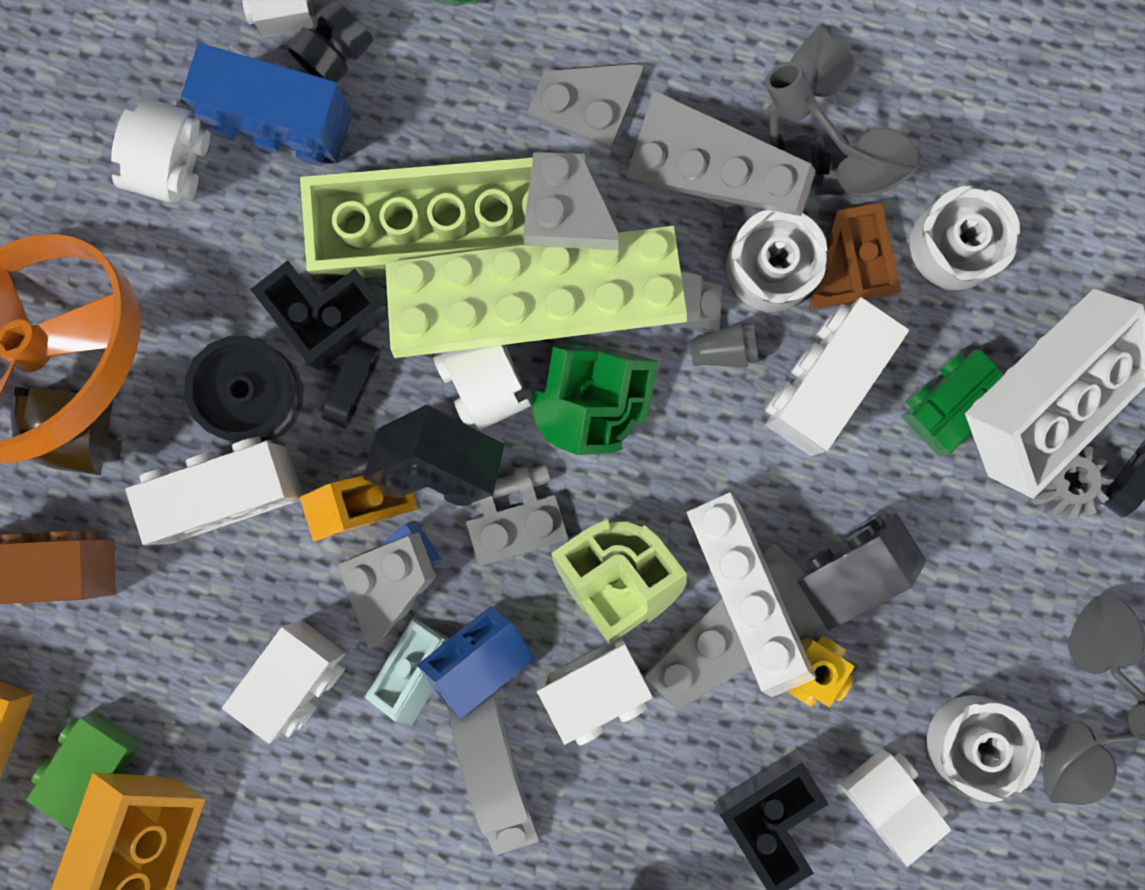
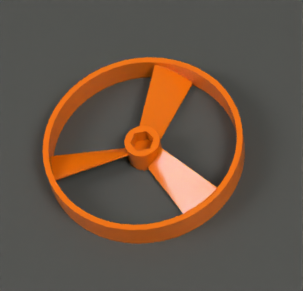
(102, 324)

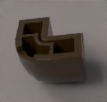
(82, 453)

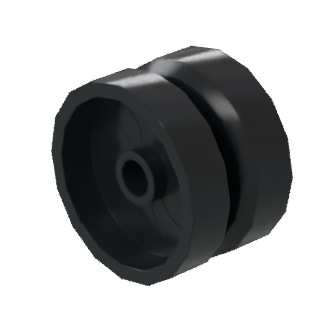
(217, 382)

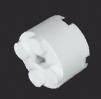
(158, 150)
(987, 223)
(767, 236)
(484, 382)
(986, 775)

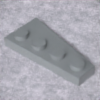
(712, 160)
(711, 647)

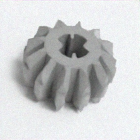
(1087, 488)

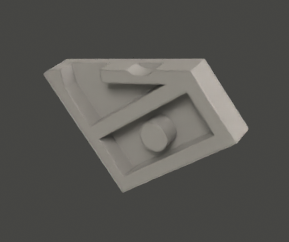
(586, 100)
(566, 206)
(386, 584)

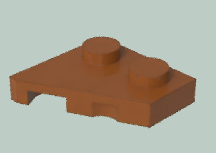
(857, 259)

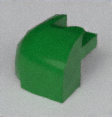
(593, 398)

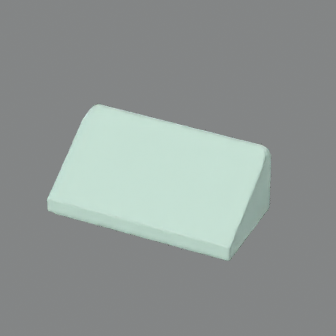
(400, 685)

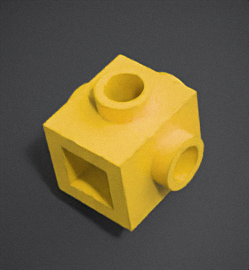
(836, 679)

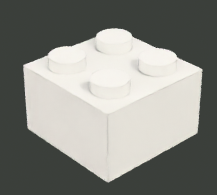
(284, 680)
(594, 692)

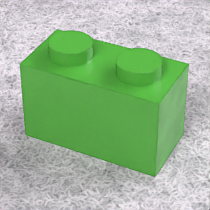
(87, 747)

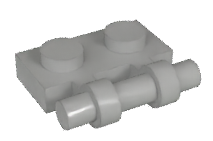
(518, 528)

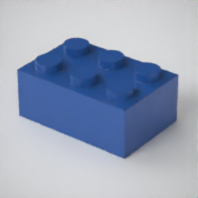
(267, 104)

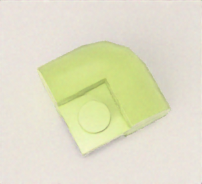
(619, 575)

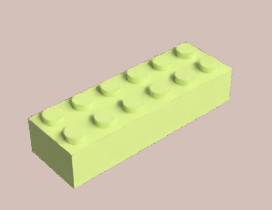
(411, 214)

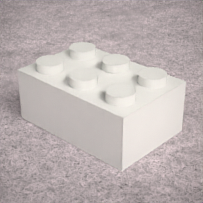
(834, 376)
(213, 491)

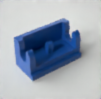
(476, 661)

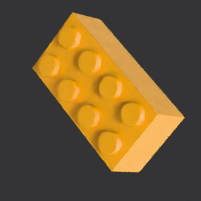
(129, 834)

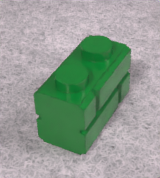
(940, 410)

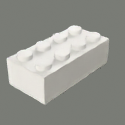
(1061, 393)

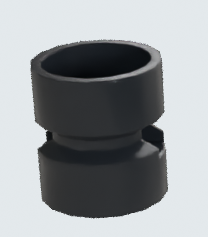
(330, 42)
(822, 155)

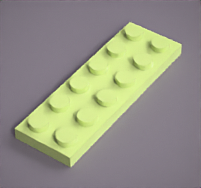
(533, 293)

